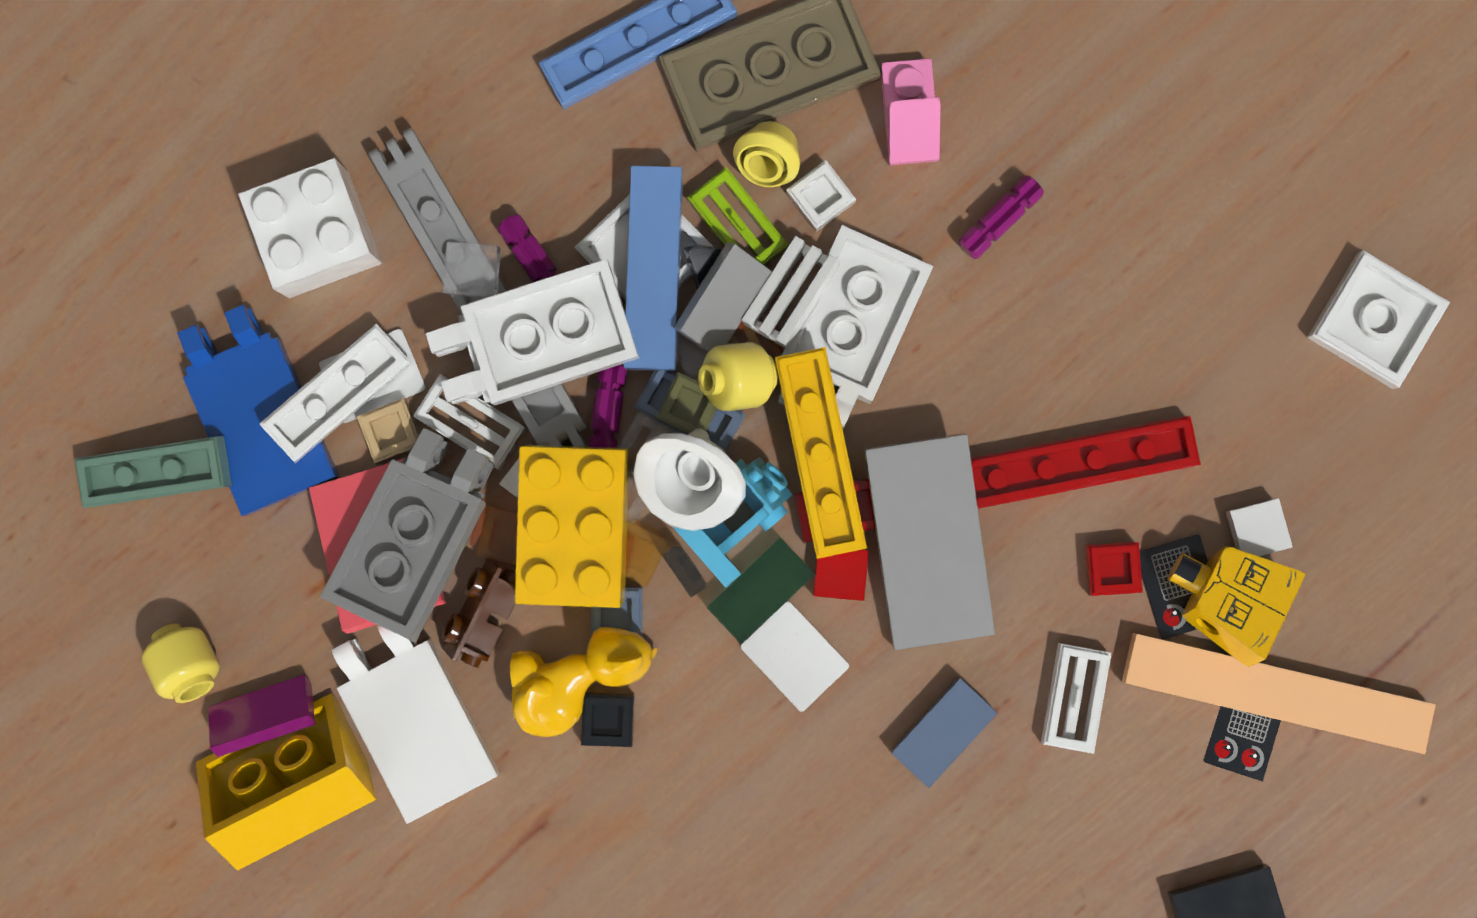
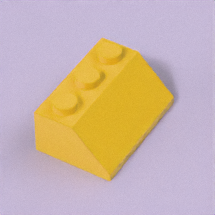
(283, 787)

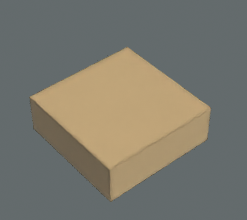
(389, 430)

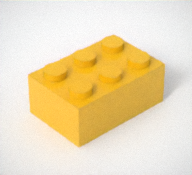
(572, 526)

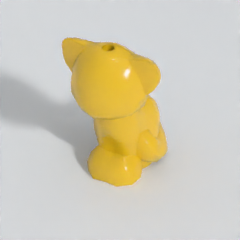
(551, 695)

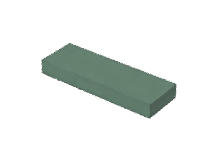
(153, 472)

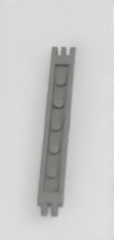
(439, 220)

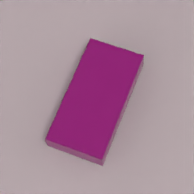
(261, 715)

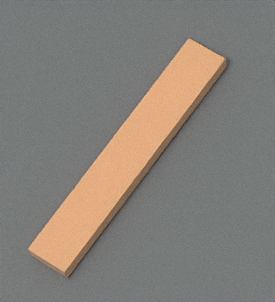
(1278, 693)

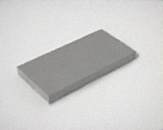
(929, 541)

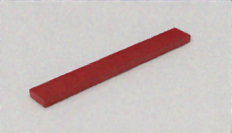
(1062, 466)

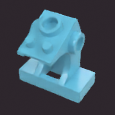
(764, 495)

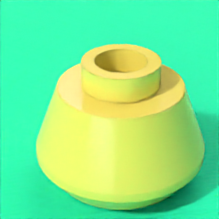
(768, 154)

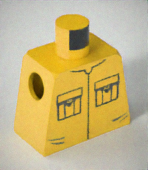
(1237, 600)

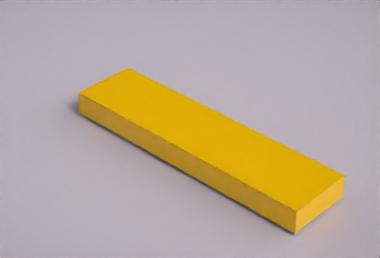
(821, 452)

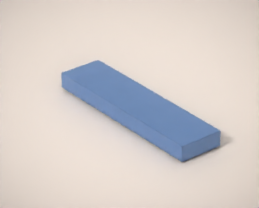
(630, 45)
(654, 265)

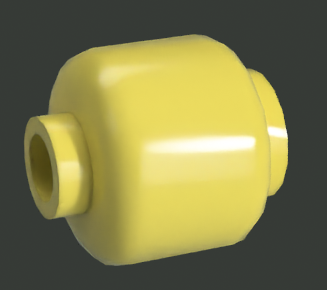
(738, 376)
(180, 663)

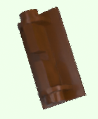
(470, 629)

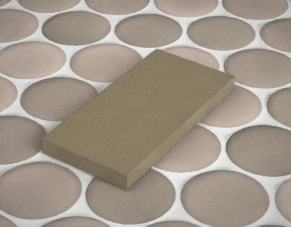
(769, 68)

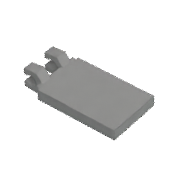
(410, 538)

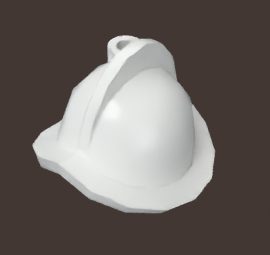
(688, 480)

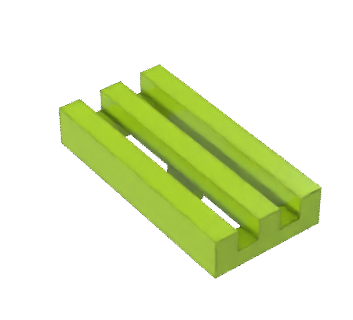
(763, 255)

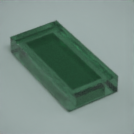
(760, 591)

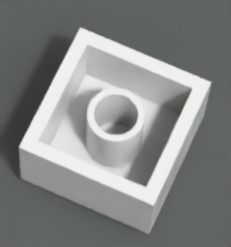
(310, 228)

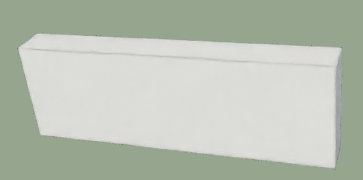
(335, 393)

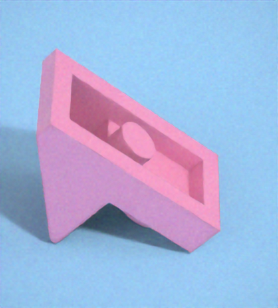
(910, 112)

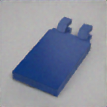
(235, 395)

